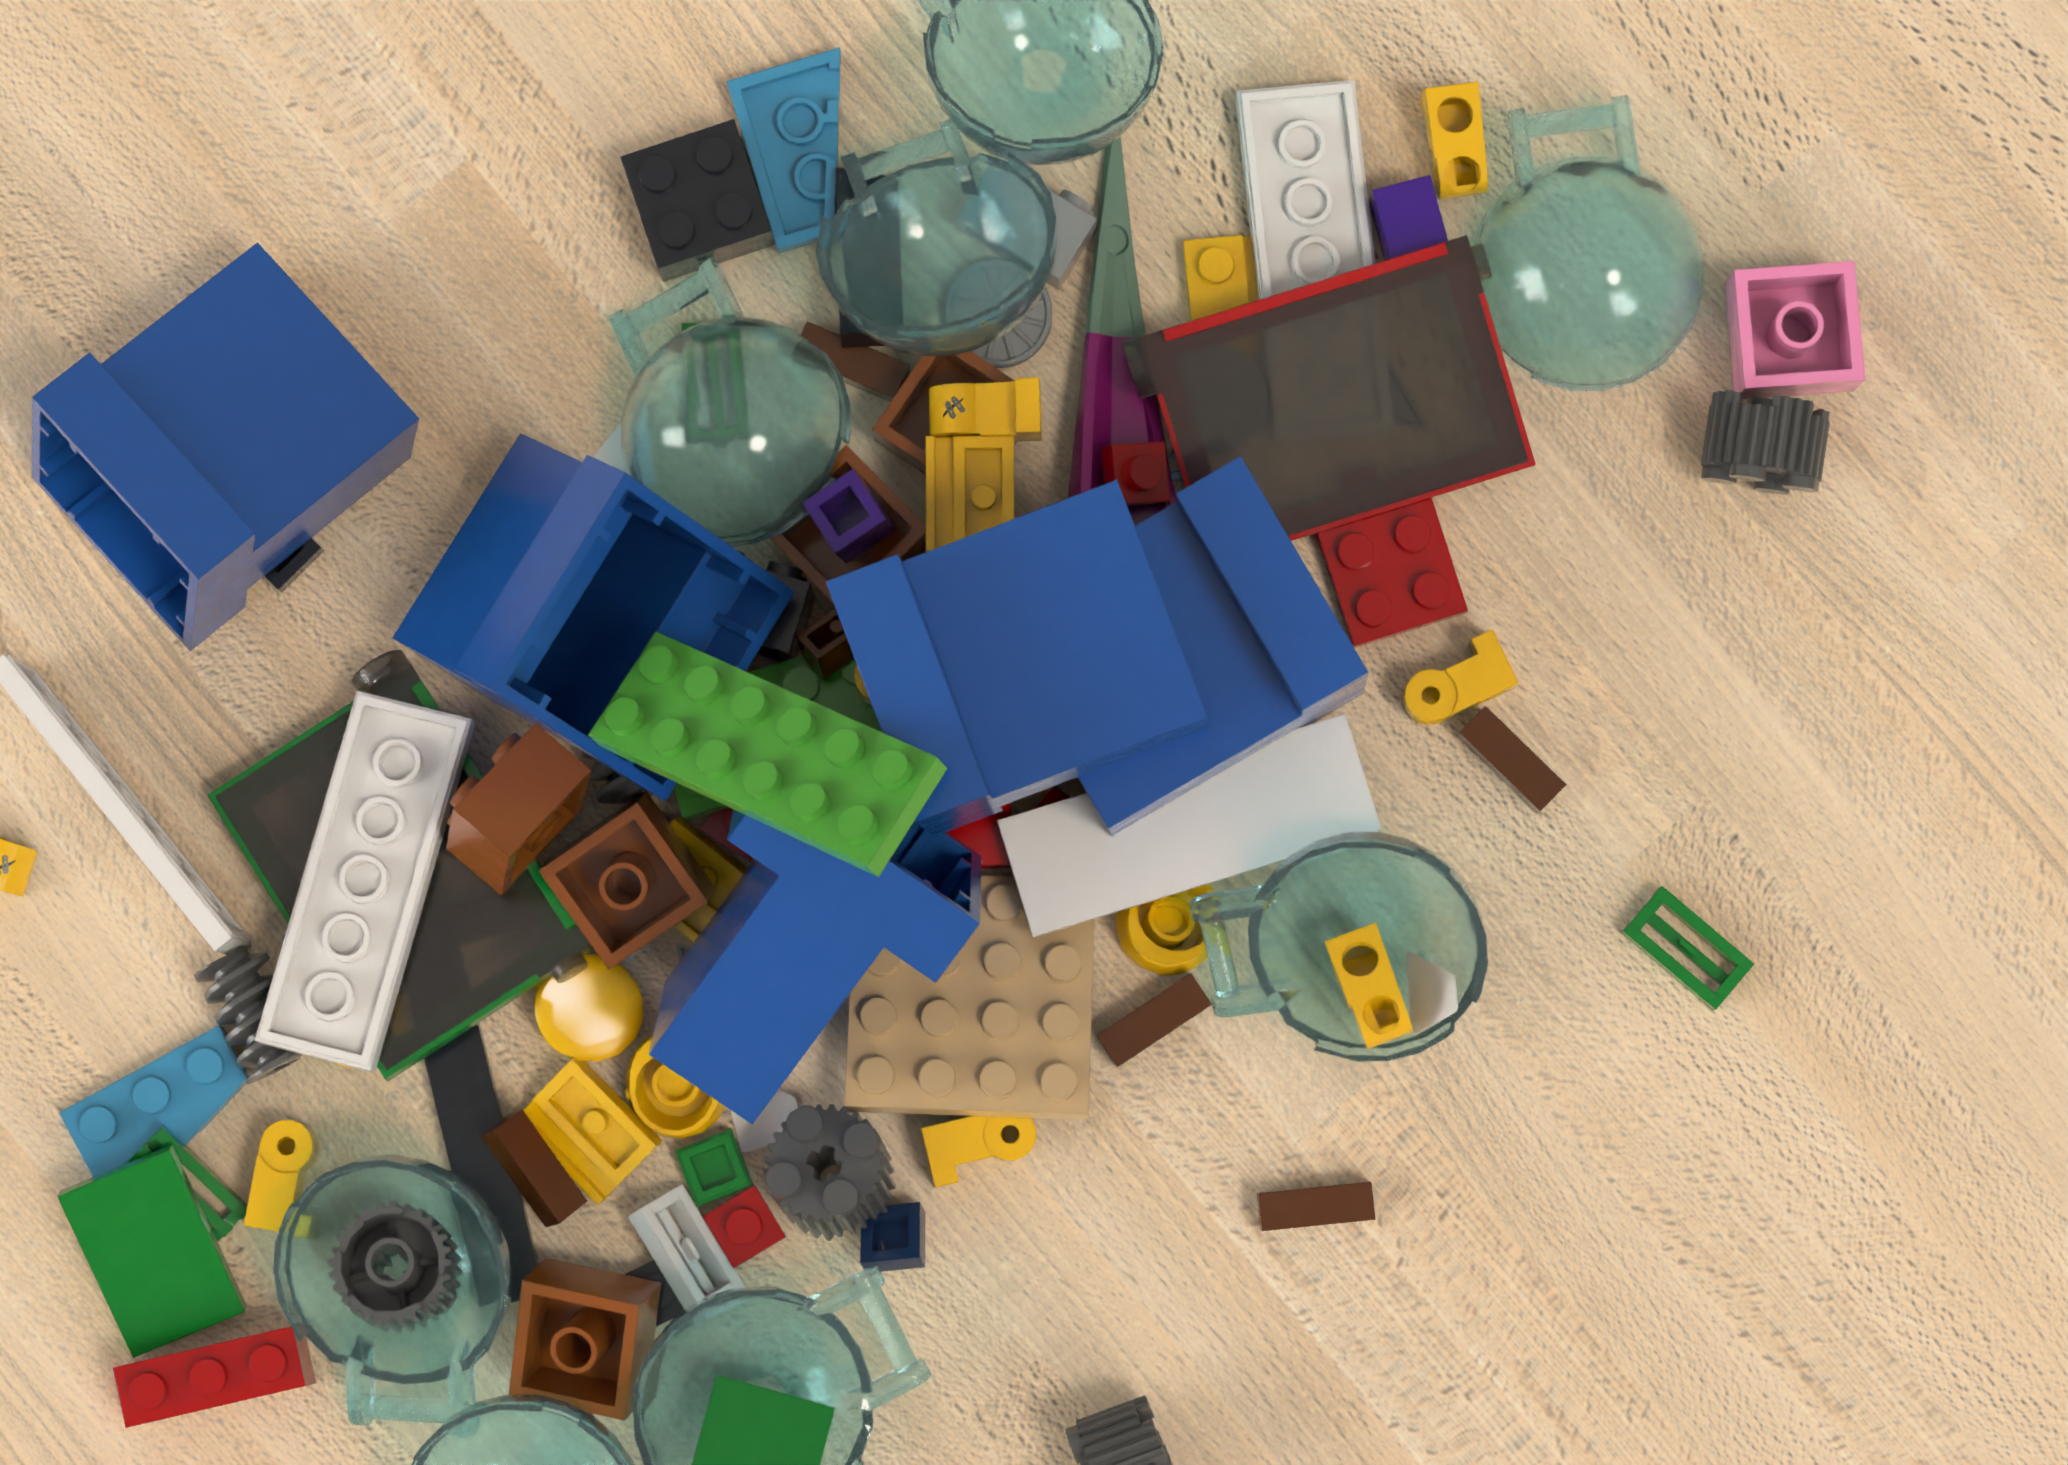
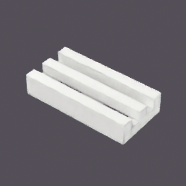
(679, 1256)

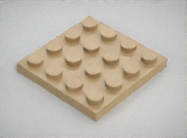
(993, 1033)

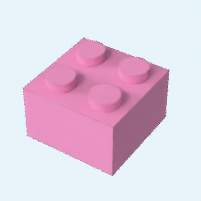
(1795, 330)

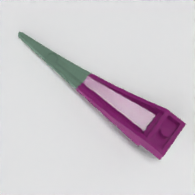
(1107, 398)

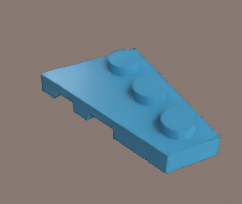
(793, 142)
(176, 1091)

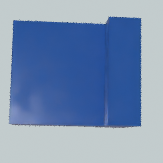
(217, 442)
(567, 584)
(1250, 632)
(1021, 654)
(795, 948)

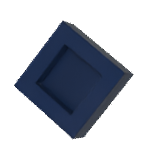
(895, 1238)

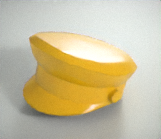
(1163, 935)
(590, 1013)
(666, 1099)

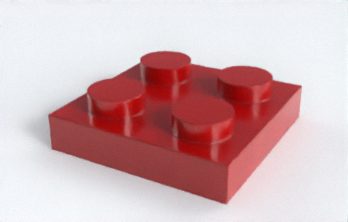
(1392, 573)

